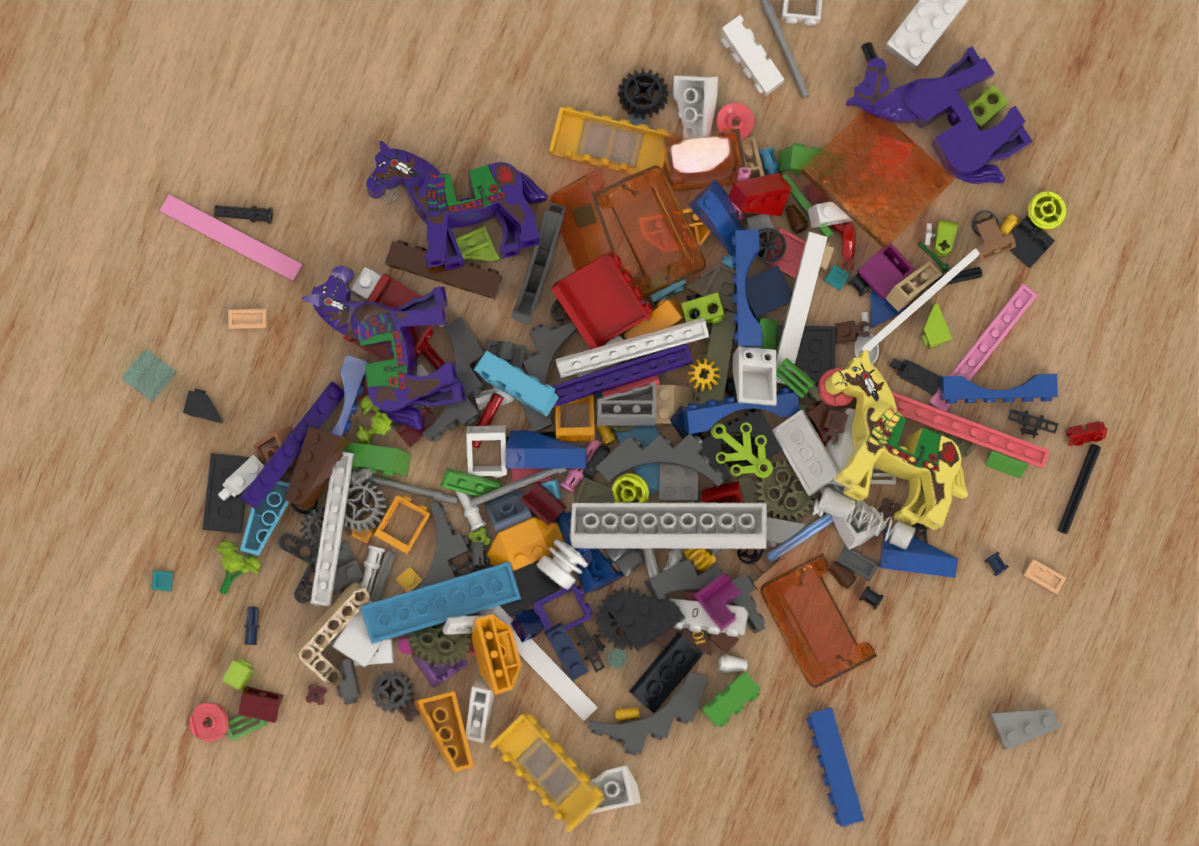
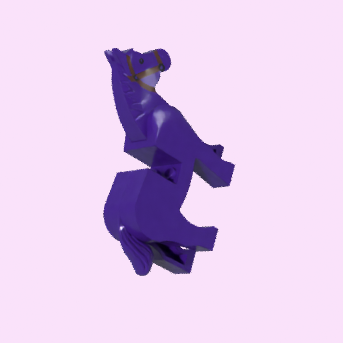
(962, 148)

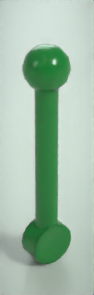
(945, 267)

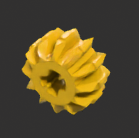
(697, 373)
(700, 557)

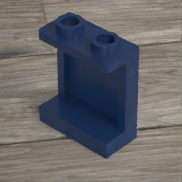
(767, 292)

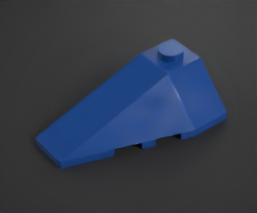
(717, 214)
(537, 451)
(917, 558)

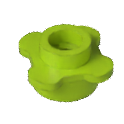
(480, 533)

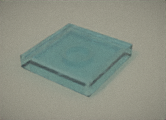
(149, 375)

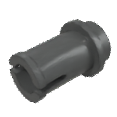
(477, 554)

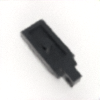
(916, 375)

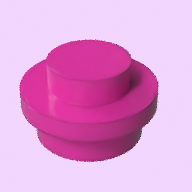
(403, 645)

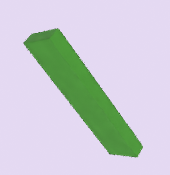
(805, 205)

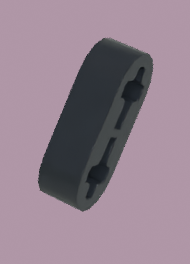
(597, 459)

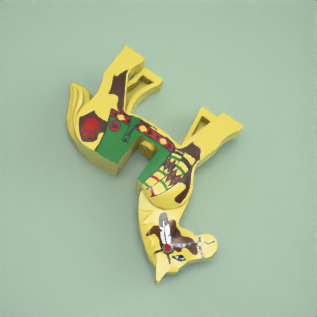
(925, 460)

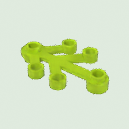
(744, 452)

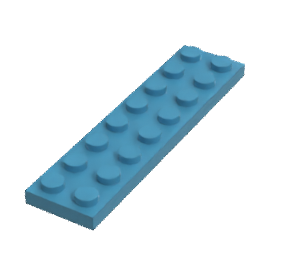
(439, 602)

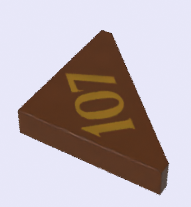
(698, 639)

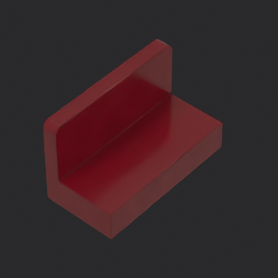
(412, 435)
(543, 503)
(260, 704)

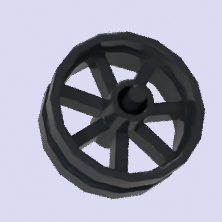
(769, 246)

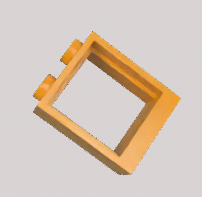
(576, 434)
(422, 510)

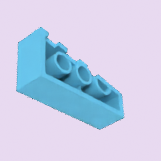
(516, 383)
(264, 519)

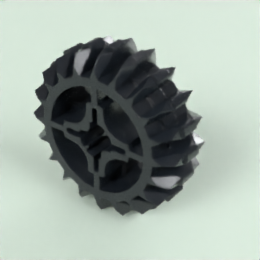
(636, 81)

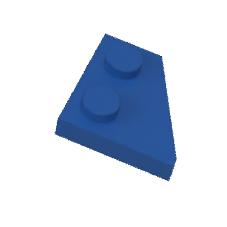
(881, 309)

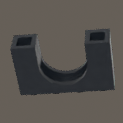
(759, 425)

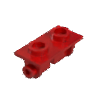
(1095, 432)

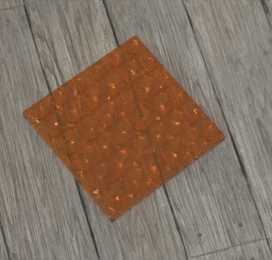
(877, 176)

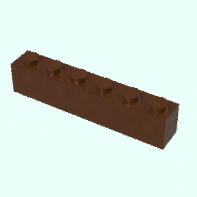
(466, 278)

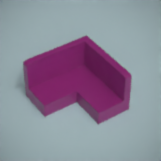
(714, 600)

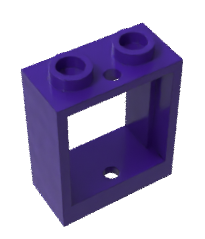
(578, 594)

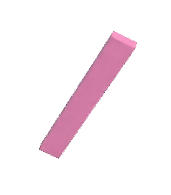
(231, 237)
(990, 339)

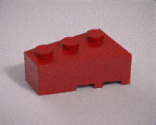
(761, 194)

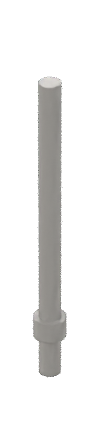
(770, 12)
(515, 485)
(437, 495)

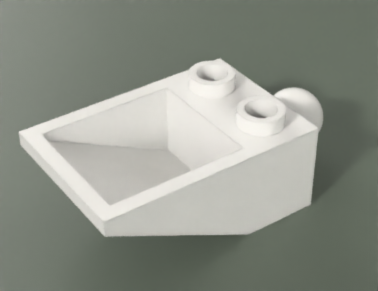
(755, 375)

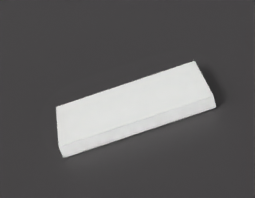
(806, 452)

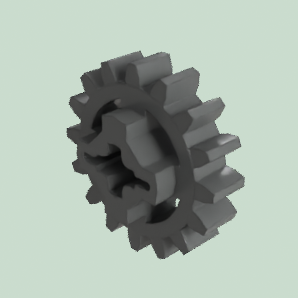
(312, 526)
(384, 689)

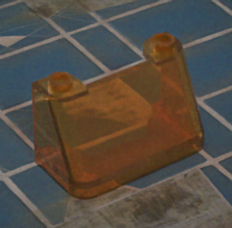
(699, 161)

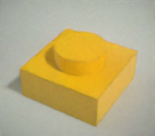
(409, 579)

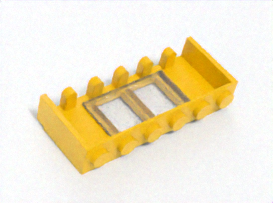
(606, 142)
(549, 770)

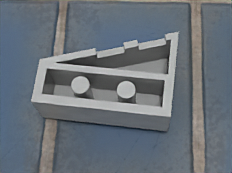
(628, 408)
(1022, 726)

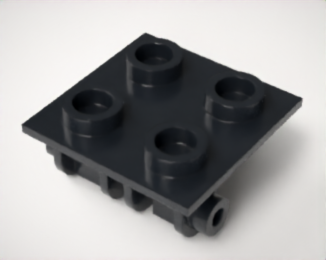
(1030, 242)

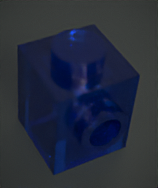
(527, 625)

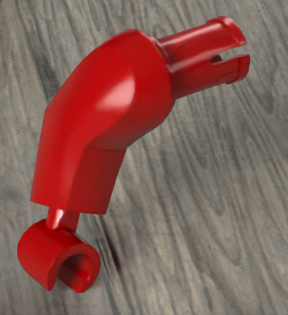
(848, 238)

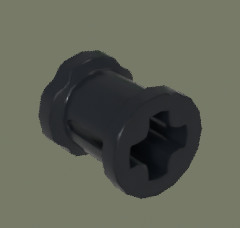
(859, 284)
(871, 597)

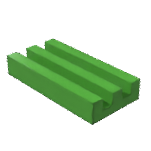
(790, 378)
(230, 731)

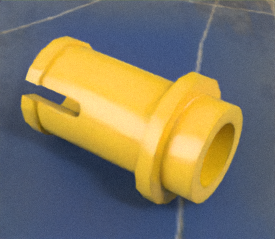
(1008, 224)
(606, 434)
(627, 713)

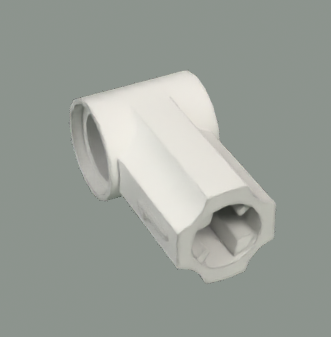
(483, 398)

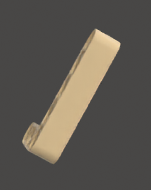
(329, 632)

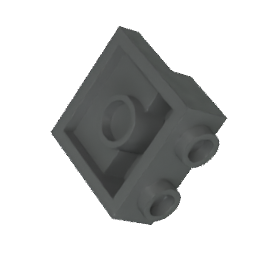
(347, 569)
(349, 688)

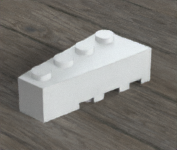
(750, 56)

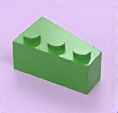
(795, 158)
(379, 459)
(731, 700)

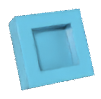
(553, 487)

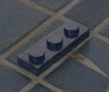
(566, 651)

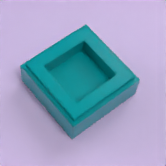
(837, 277)
(162, 580)

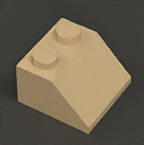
(668, 401)

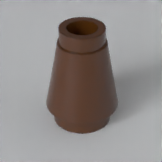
(796, 220)
(842, 575)

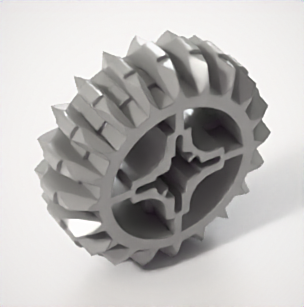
(364, 499)

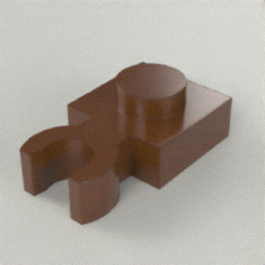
(848, 331)
(836, 423)

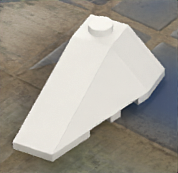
(696, 103)
(844, 446)
(850, 533)
(618, 789)

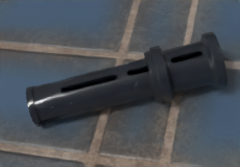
(220, 211)

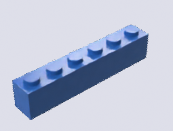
(836, 767)

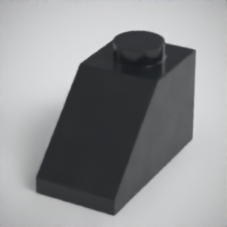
(201, 406)

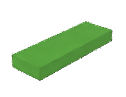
(468, 483)

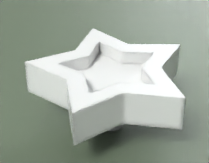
(928, 234)

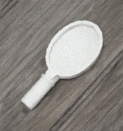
(861, 341)

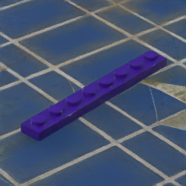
(622, 374)
(292, 446)

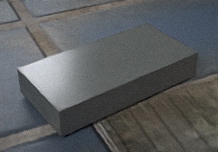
(857, 563)

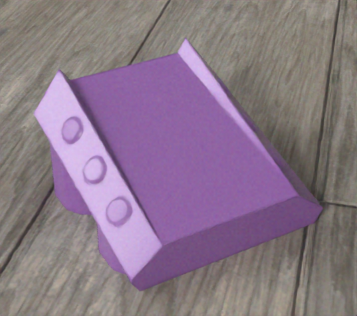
(438, 674)

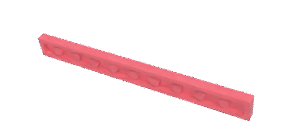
(971, 431)

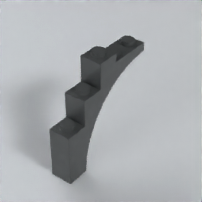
(540, 263)
(468, 354)
(538, 365)
(630, 455)
(447, 548)
(684, 578)
(682, 706)

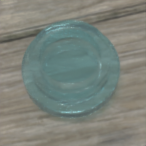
(617, 658)

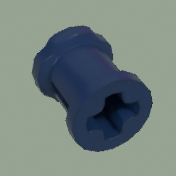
(996, 563)

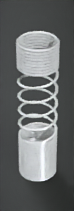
(841, 505)

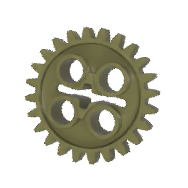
(771, 482)
(456, 645)

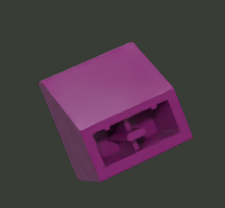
(885, 270)

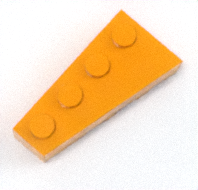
(446, 727)

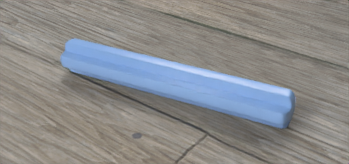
(799, 537)

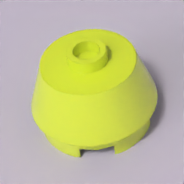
(1047, 210)
(630, 489)

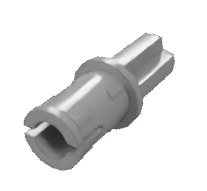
(360, 476)

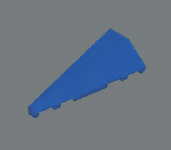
(599, 570)

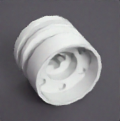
(562, 564)

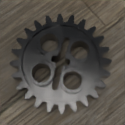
(605, 621)

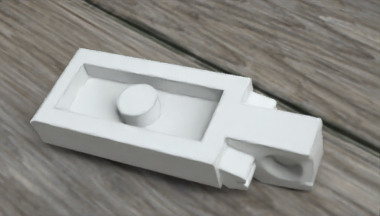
(241, 478)

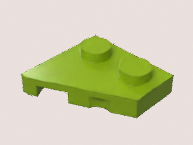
(477, 246)

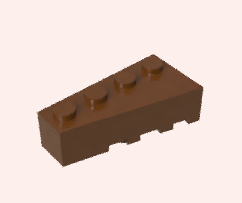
(314, 466)

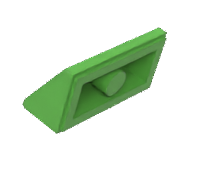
(769, 333)
(1006, 464)

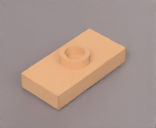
(247, 319)
(1044, 576)

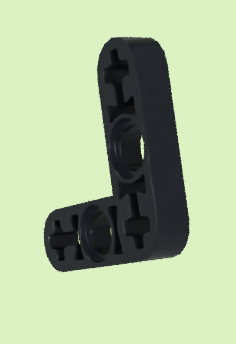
(313, 552)

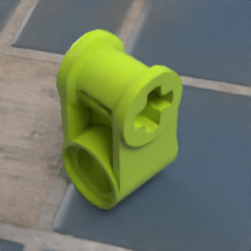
(945, 235)

